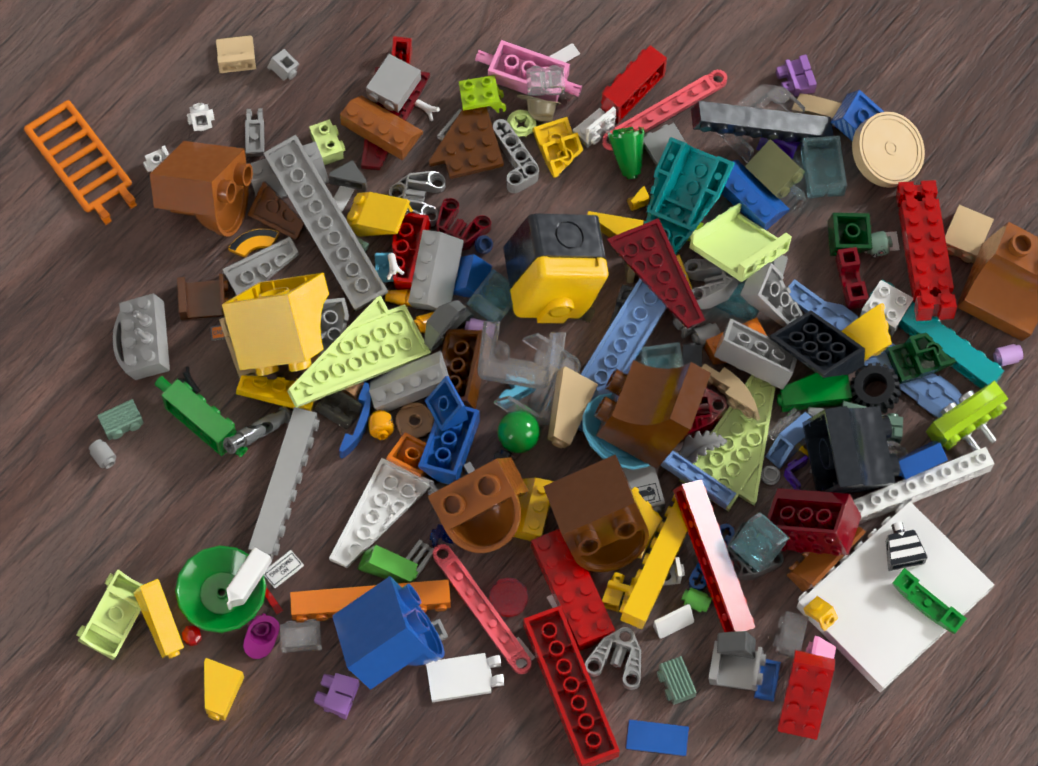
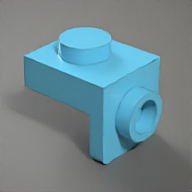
(382, 266)

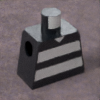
(904, 548)

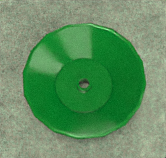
(201, 582)

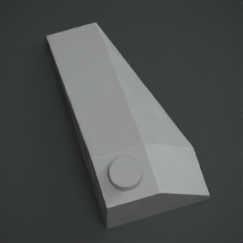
(770, 295)
(333, 321)

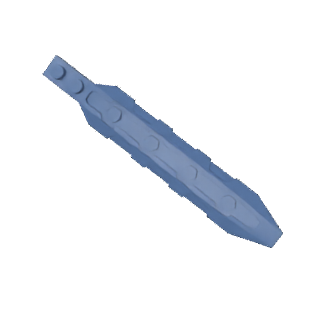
(930, 392)

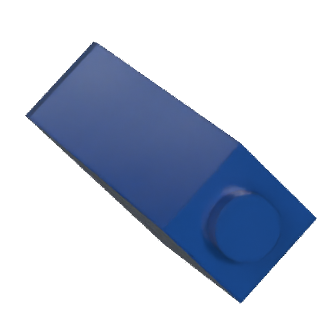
(921, 459)

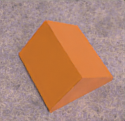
(408, 454)

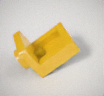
(821, 612)

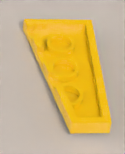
(268, 390)

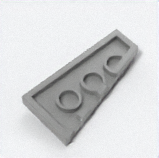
(260, 265)

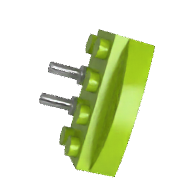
(971, 413)

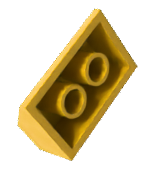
(533, 509)

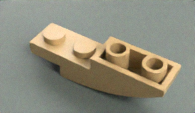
(736, 392)

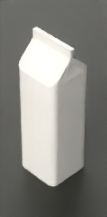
(247, 577)

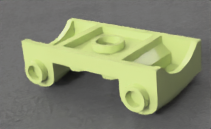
(112, 616)

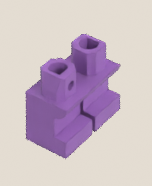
(799, 76)
(340, 695)

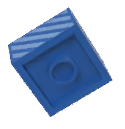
(853, 111)

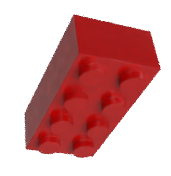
(634, 82)
(806, 695)

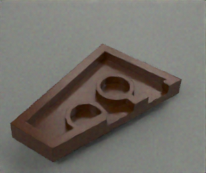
(275, 212)

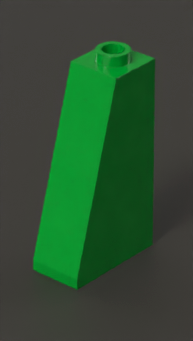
(815, 392)

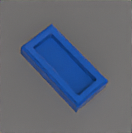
(770, 677)

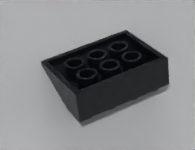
(820, 346)

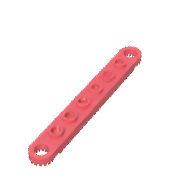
(673, 104)
(482, 609)

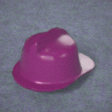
(261, 636)

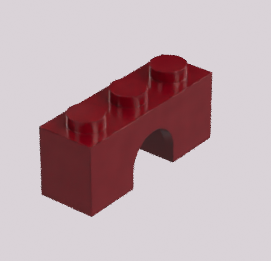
(849, 273)

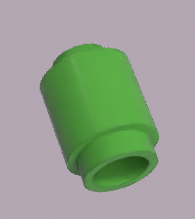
(696, 599)

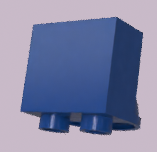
(386, 633)

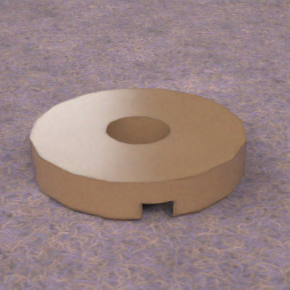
(415, 410)

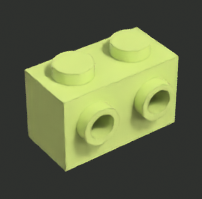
(327, 141)

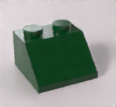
(849, 231)

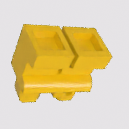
(615, 591)

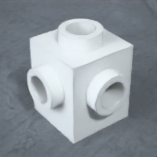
(200, 123)

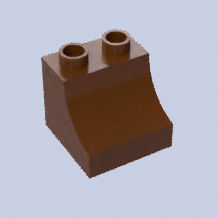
(650, 409)

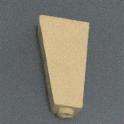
(569, 403)

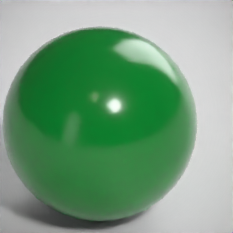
(518, 432)

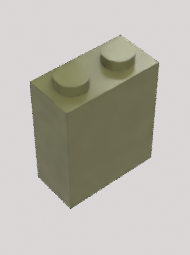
(775, 169)

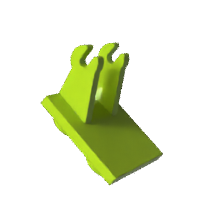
(481, 93)

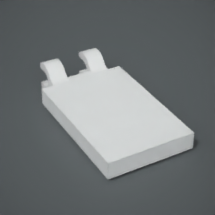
(463, 676)

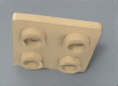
(235, 54)

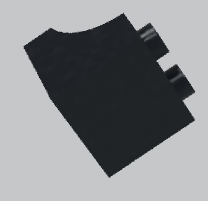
(850, 450)

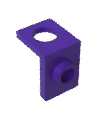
(792, 467)

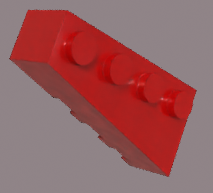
(406, 247)

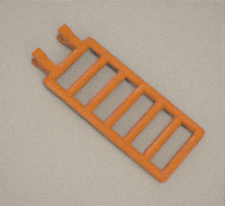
(96, 143)

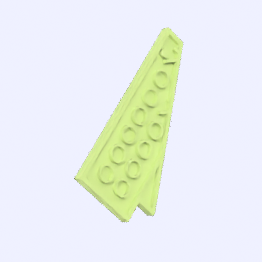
(367, 348)
(741, 458)

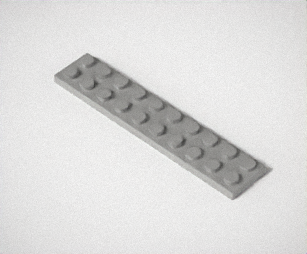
(325, 222)

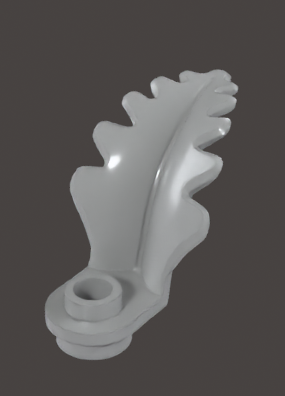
(699, 444)

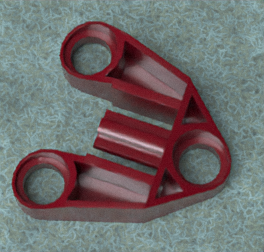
(473, 230)
(706, 415)

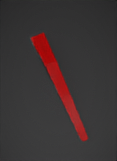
(276, 607)

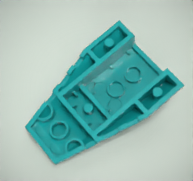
(685, 189)

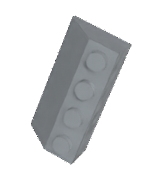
(263, 172)
(435, 270)
(755, 354)
(407, 382)

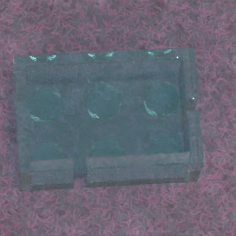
(823, 166)

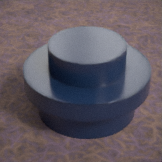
(483, 244)

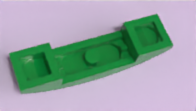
(927, 603)

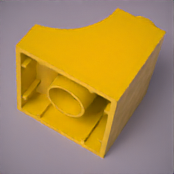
(277, 323)

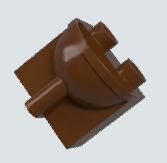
(599, 516)

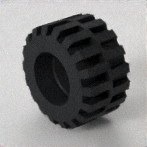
(872, 374)

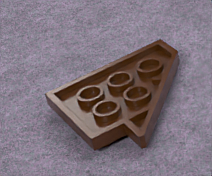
(469, 145)

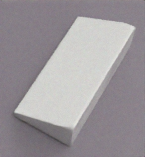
(673, 621)

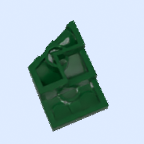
(917, 358)

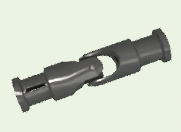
(250, 434)

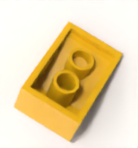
(376, 214)

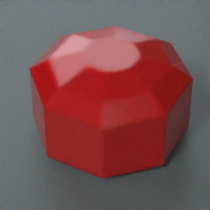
(191, 635)

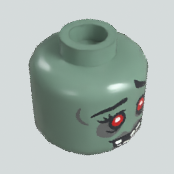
(881, 244)

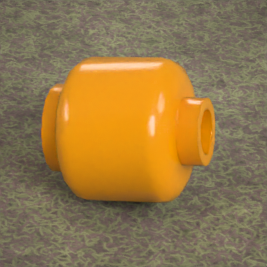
(381, 424)

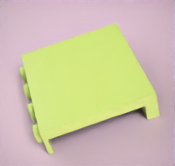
(738, 244)

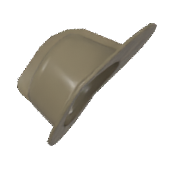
(540, 109)

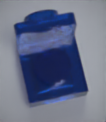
(438, 533)

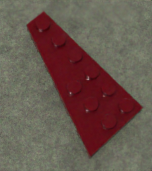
(655, 263)

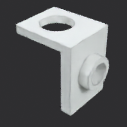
(676, 572)

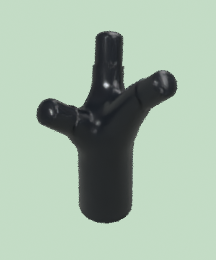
(188, 379)

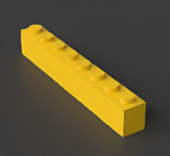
(655, 569)

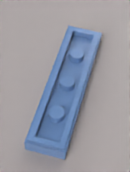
(689, 472)

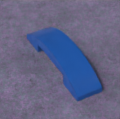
(350, 442)

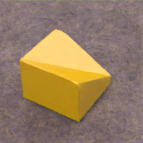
(640, 200)

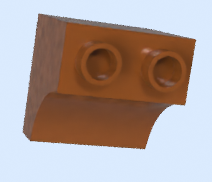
(1005, 282)

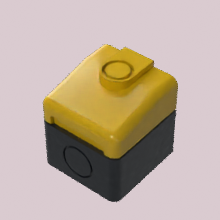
(555, 266)

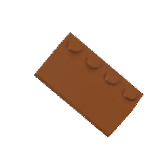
(380, 126)
(815, 566)

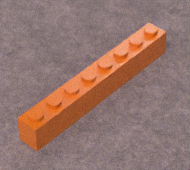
(327, 602)

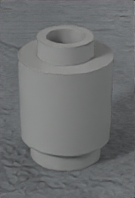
(704, 332)
(102, 454)

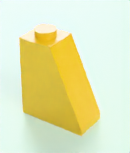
(220, 688)

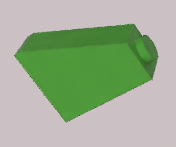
(386, 563)

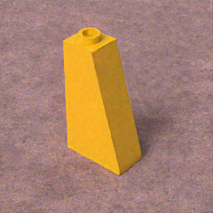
(159, 618)

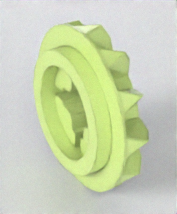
(520, 116)

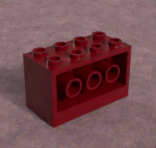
(815, 520)

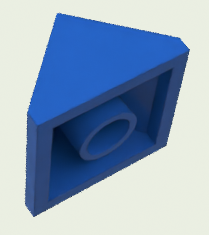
(470, 275)
(446, 405)

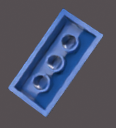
(755, 198)
(448, 449)

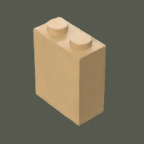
(967, 233)

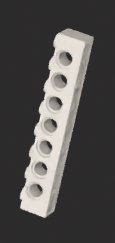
(924, 484)

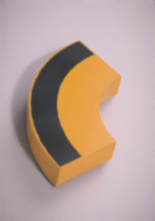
(252, 241)

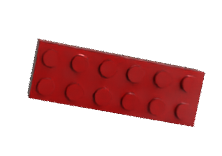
(572, 590)

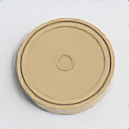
(888, 149)

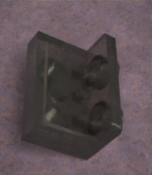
(339, 409)

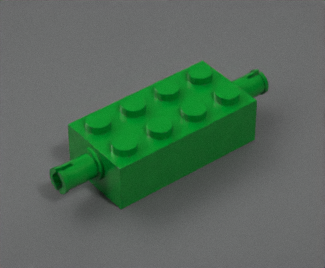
(197, 415)

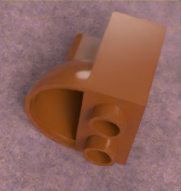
(204, 183)
(482, 507)

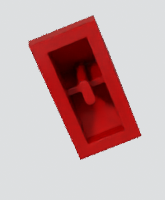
(402, 48)

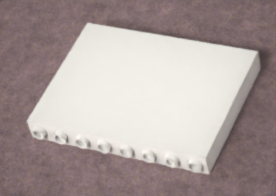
(875, 623)

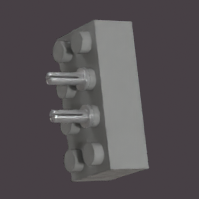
(143, 337)

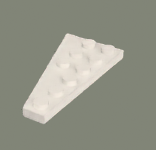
(383, 502)

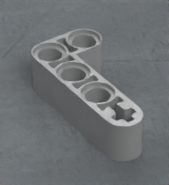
(512, 153)

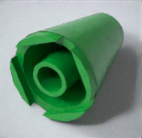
(628, 150)

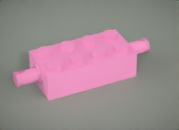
(510, 68)

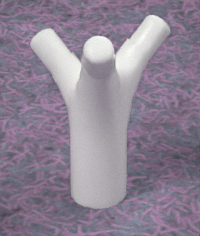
(427, 108)
(393, 267)

